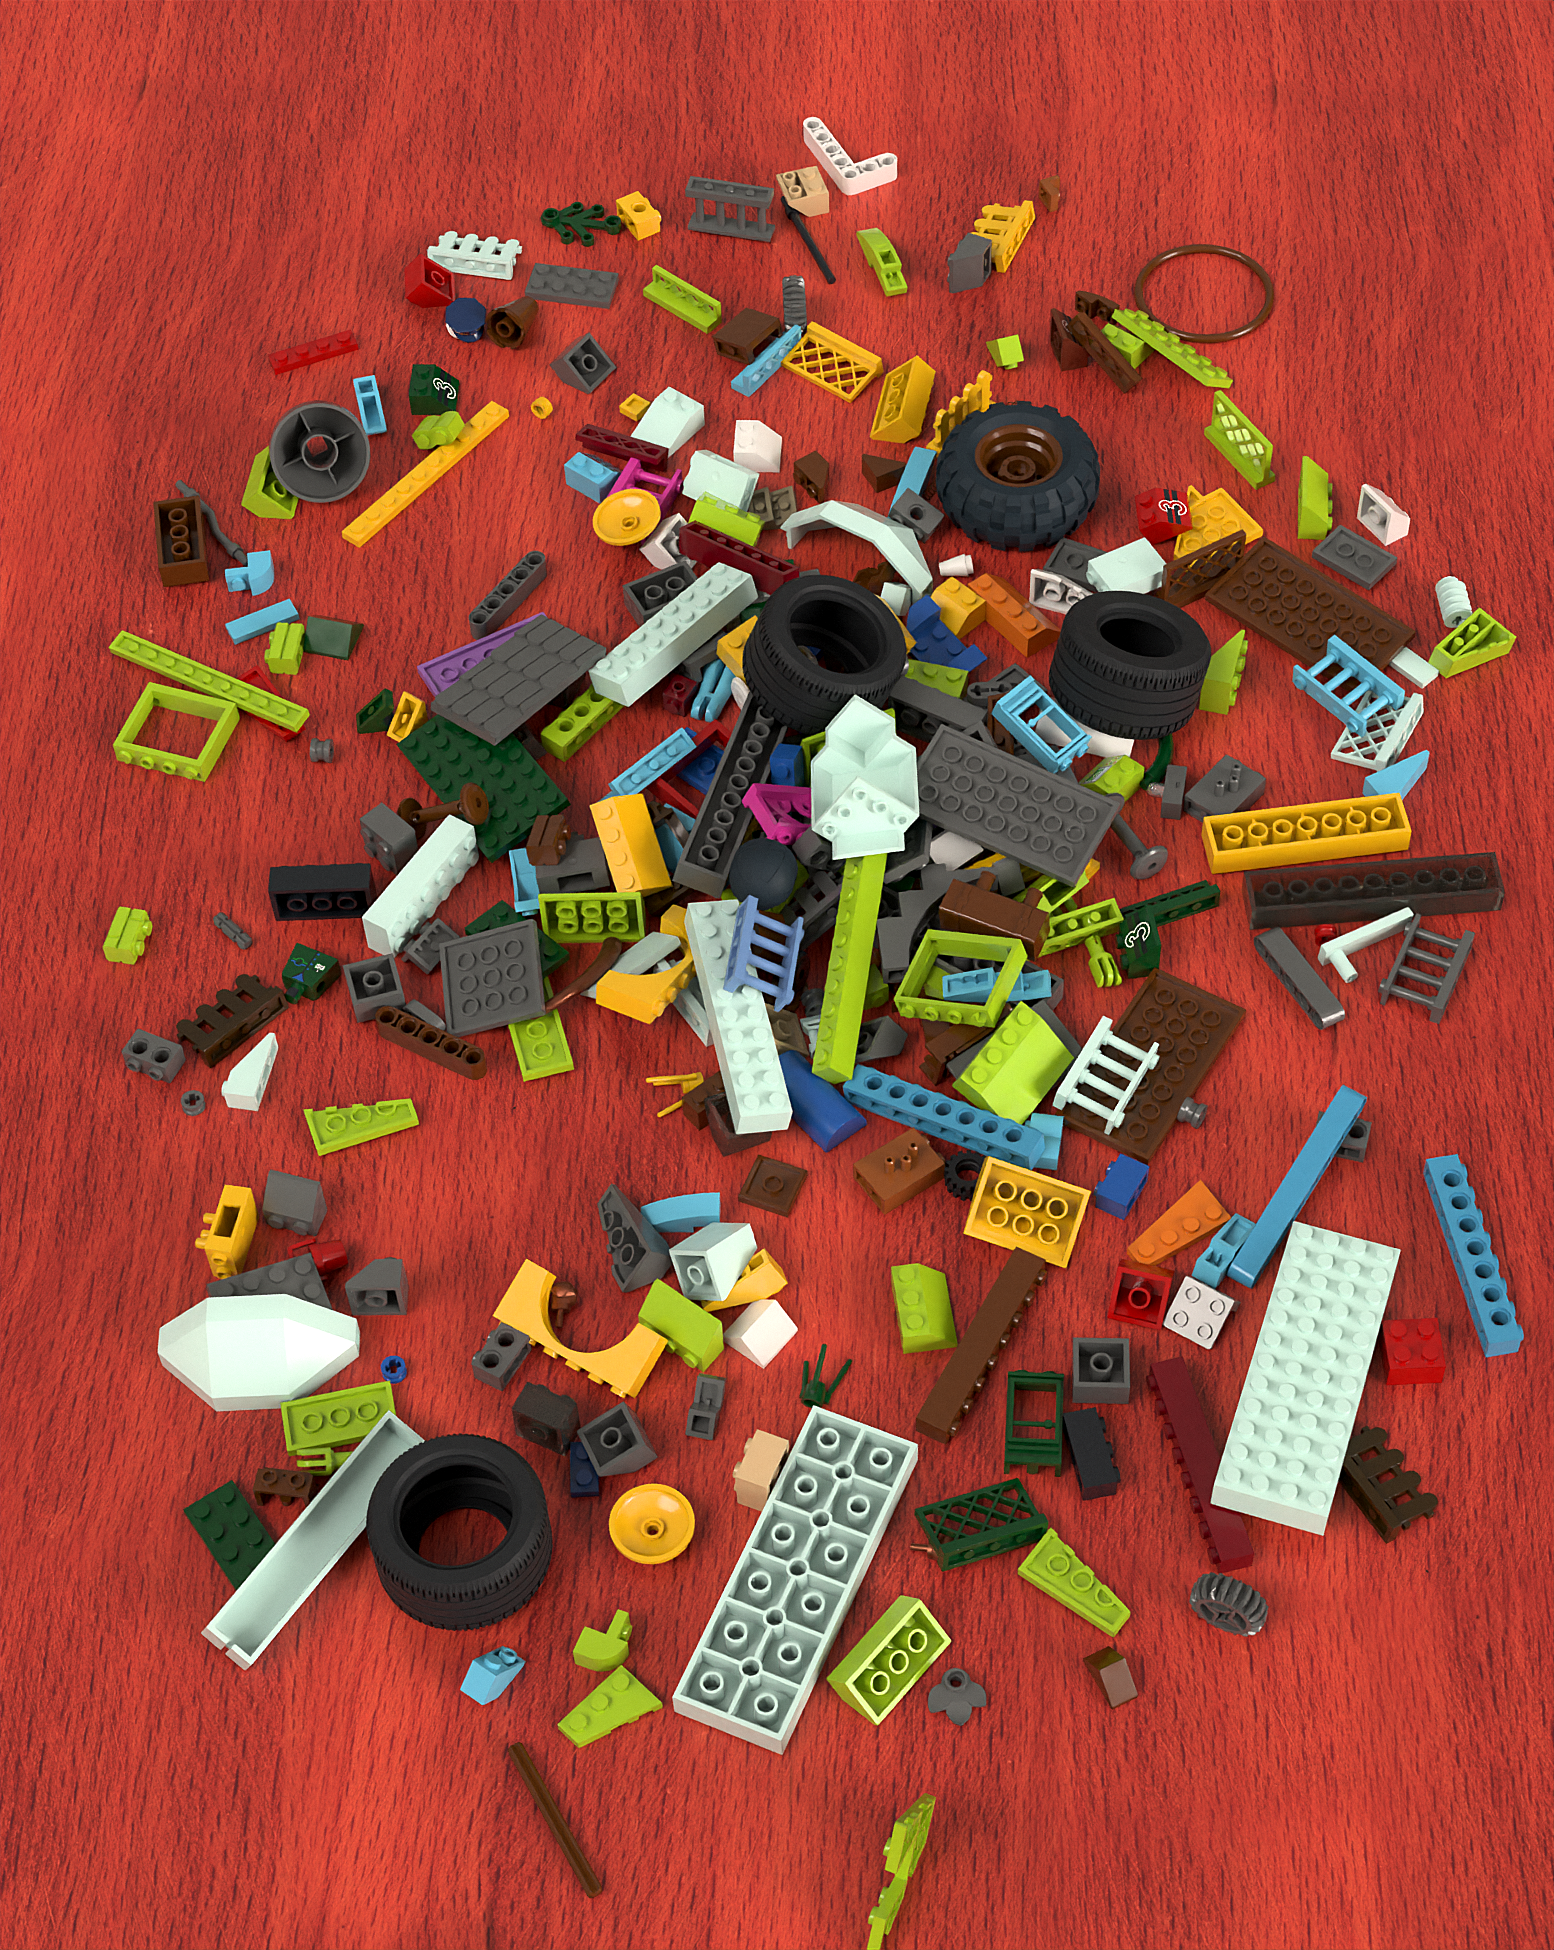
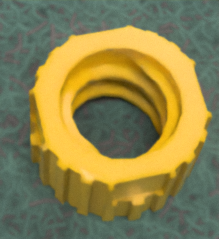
(541, 407)

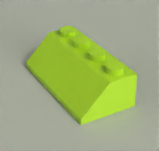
(889, 1659)

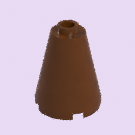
(511, 322)

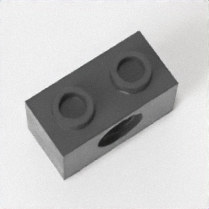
(913, 504)

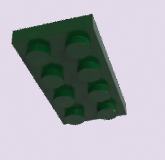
(500, 915)
(230, 1532)

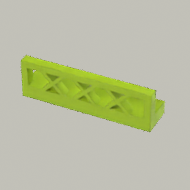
(682, 302)

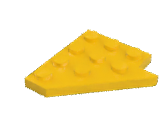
(1213, 519)

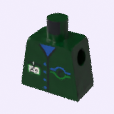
(308, 973)

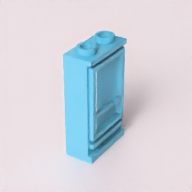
(1017, 701)

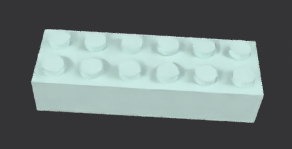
(421, 887)

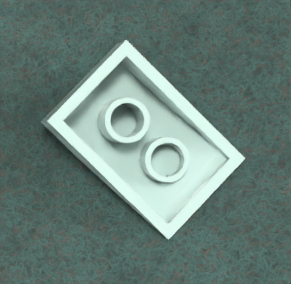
(670, 420)

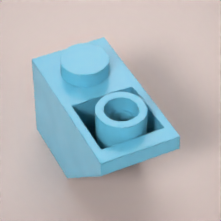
(491, 1674)

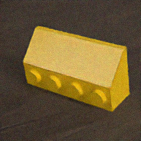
(903, 402)
(631, 844)

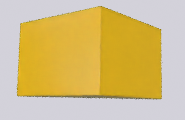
(408, 717)

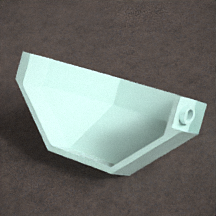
(890, 537)
(257, 1349)

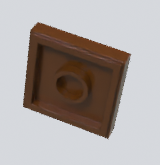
(772, 1186)

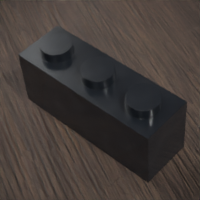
(1090, 1453)

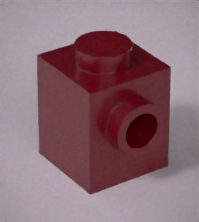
(680, 695)

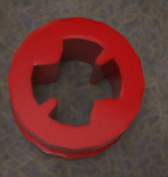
(1325, 933)

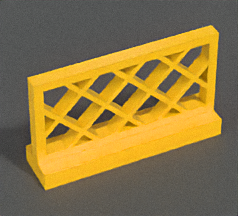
(839, 347)

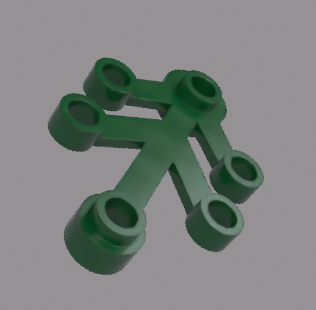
(554, 219)

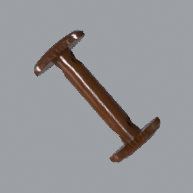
(472, 804)

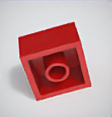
(1411, 1351)

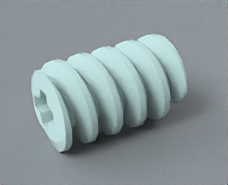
(1453, 601)

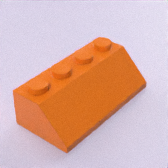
(1014, 615)

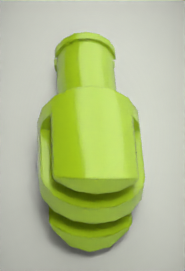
(1102, 964)
(330, 1461)

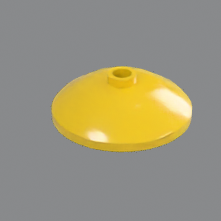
(626, 517)
(650, 1509)

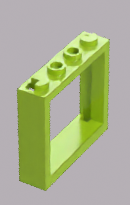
(183, 701)
(967, 946)

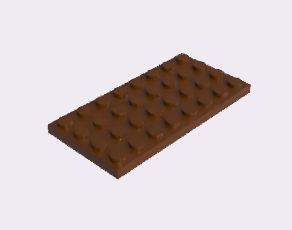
(1304, 609)
(1190, 1035)

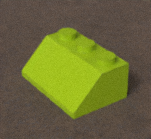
(265, 493)
(1313, 501)
(922, 1308)
(686, 1326)

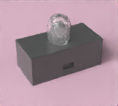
(1171, 791)

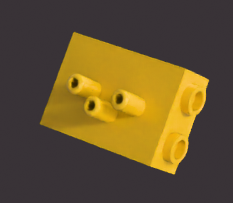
(230, 1232)

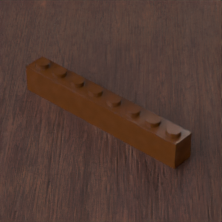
(980, 1346)

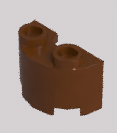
(874, 579)

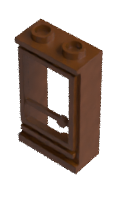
(952, 1043)

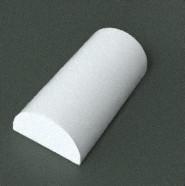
(1099, 744)

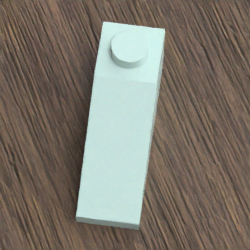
(250, 1076)

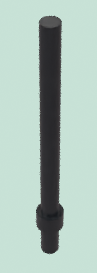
(793, 215)

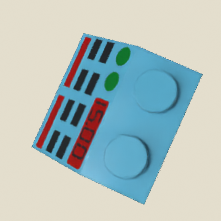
(591, 475)

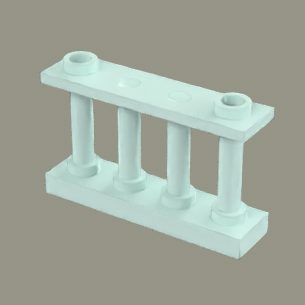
(1091, 1054)

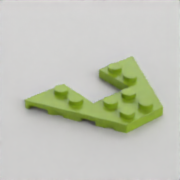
(902, 1857)

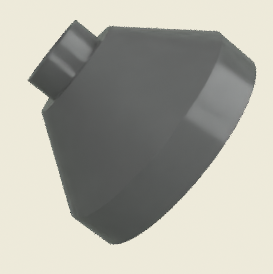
(329, 472)

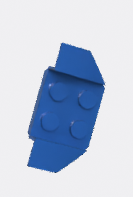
(936, 642)

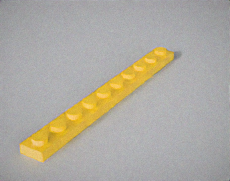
(424, 475)

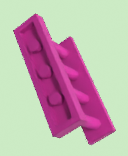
(634, 473)

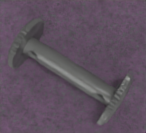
(1147, 861)

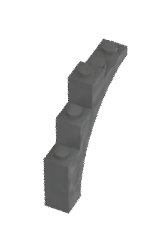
(916, 908)

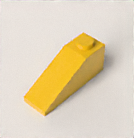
(758, 1281)

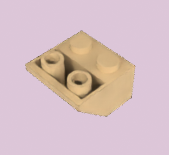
(805, 191)

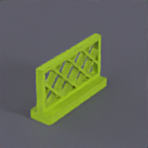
(1239, 448)

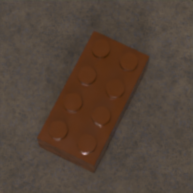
(181, 541)

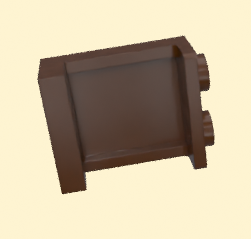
(744, 333)

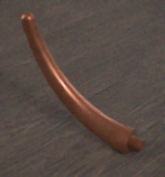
(607, 956)

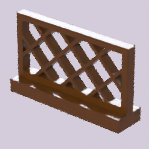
(1198, 582)

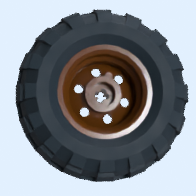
(1018, 476)

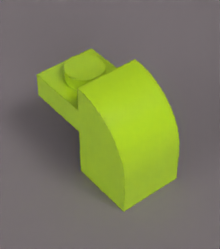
(601, 1650)

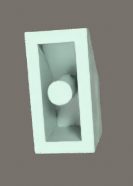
(897, 596)

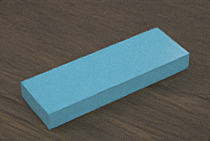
(261, 621)

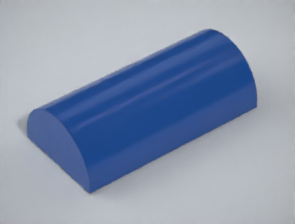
(817, 1104)

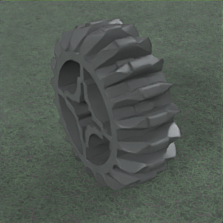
(794, 302)
(1228, 1604)

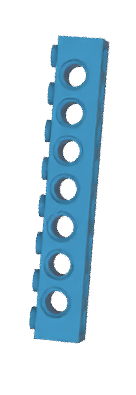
(944, 1117)
(1494, 1338)

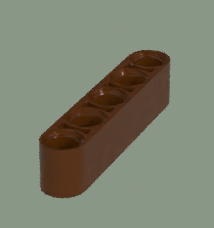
(421, 1040)

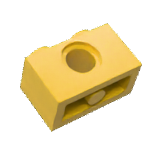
(638, 215)

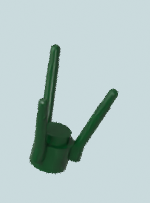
(815, 1392)

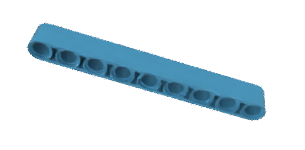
(1296, 1187)

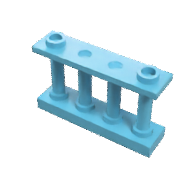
(1354, 666)

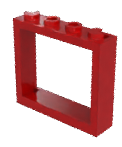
(703, 740)

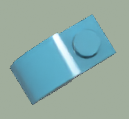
(257, 576)

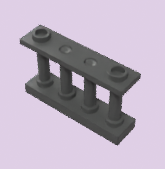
(732, 193)
(1444, 985)

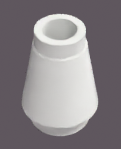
(957, 566)

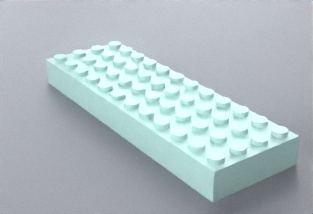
(1306, 1378)
(796, 1580)

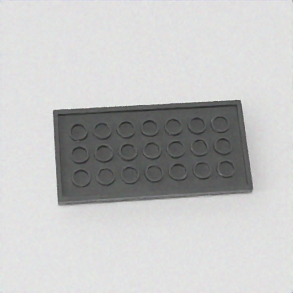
(1011, 805)

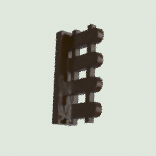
(242, 1025)
(1377, 1499)

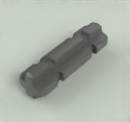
(232, 930)

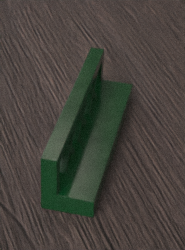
(1179, 903)

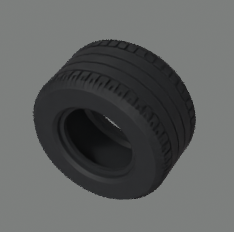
(833, 618)
(1129, 665)
(446, 1477)

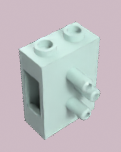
(720, 478)
(1128, 568)

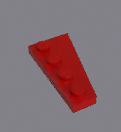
(258, 679)

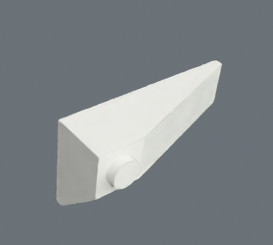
(1054, 591)

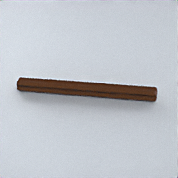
(555, 1820)

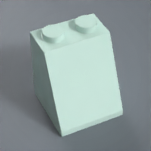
(713, 1260)

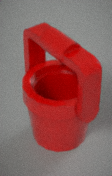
(326, 1255)

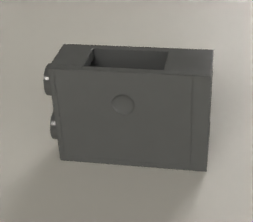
(1224, 790)
(578, 870)

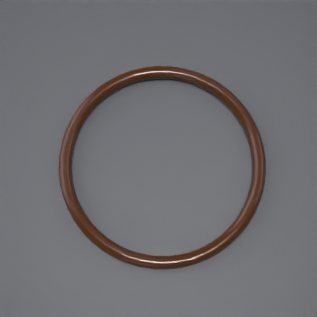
(1213, 249)

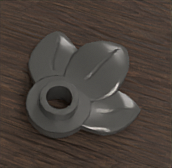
(956, 1700)

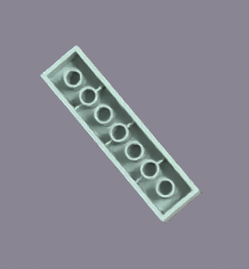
(673, 634)

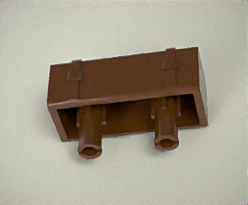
(982, 912)

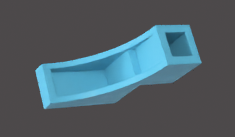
(524, 883)

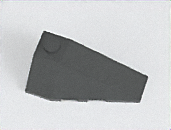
(635, 1245)

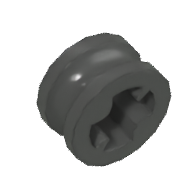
(196, 1109)

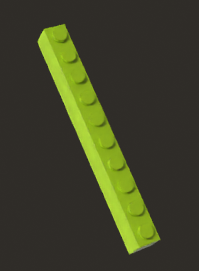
(849, 968)

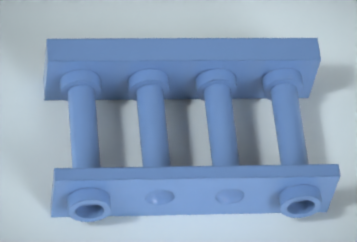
(741, 955)

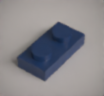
(583, 1476)

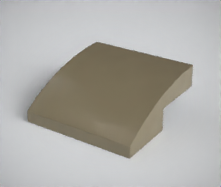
(774, 506)

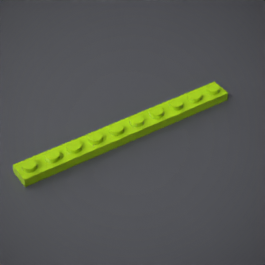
(209, 681)

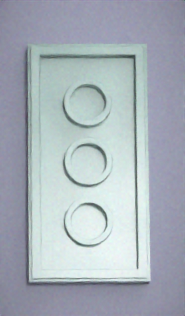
(641, 956)

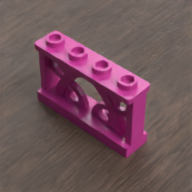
(776, 801)

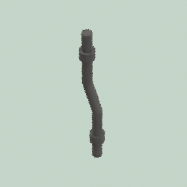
(233, 549)

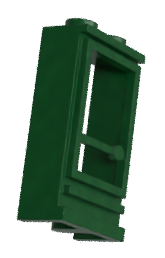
(1031, 1450)

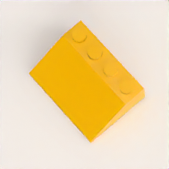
(1026, 1211)

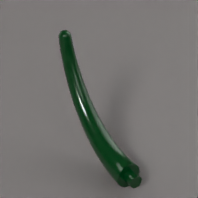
(1158, 769)

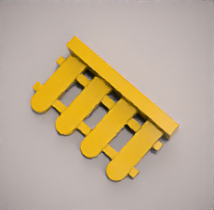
(1010, 231)
(974, 398)

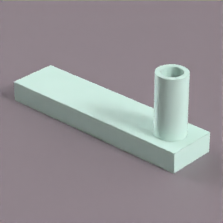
(1337, 949)

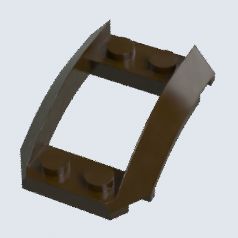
(663, 900)

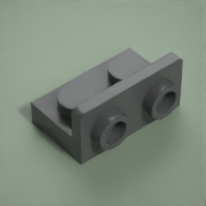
(426, 950)

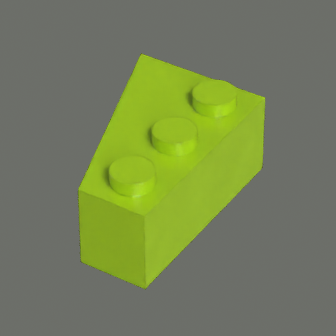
(1471, 644)

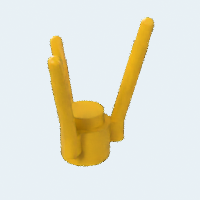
(687, 1083)

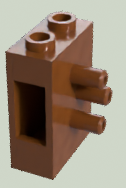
(899, 1170)

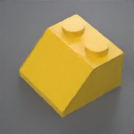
(959, 606)

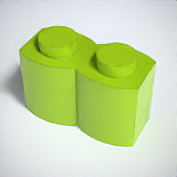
(438, 430)

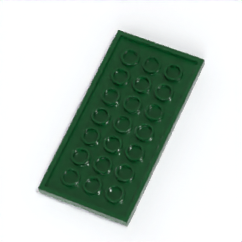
(506, 772)

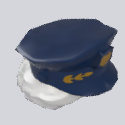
(465, 319)

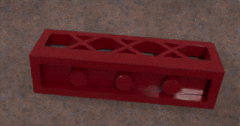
(623, 446)

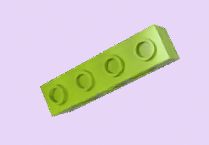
(578, 723)
(1078, 925)

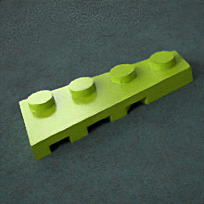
(346, 1127)
(1065, 1578)

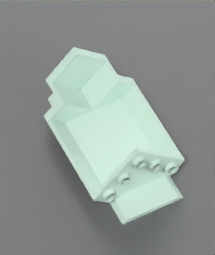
(863, 783)

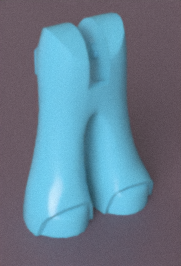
(706, 699)

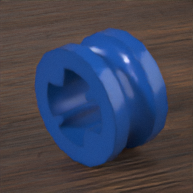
(386, 1366)

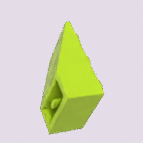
(1223, 676)

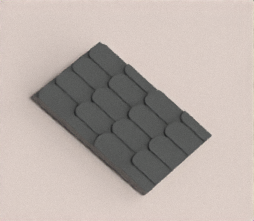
(517, 679)

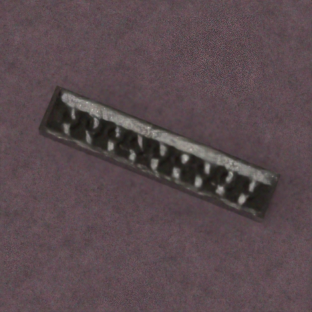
(1372, 890)

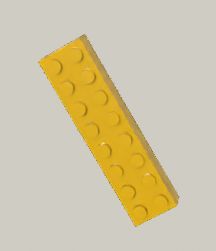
(1306, 833)

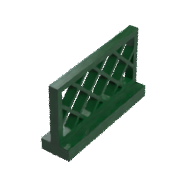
(989, 1540)

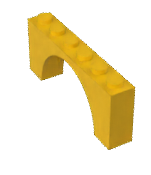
(648, 995)
(622, 1366)

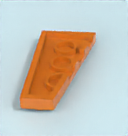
(1181, 1226)

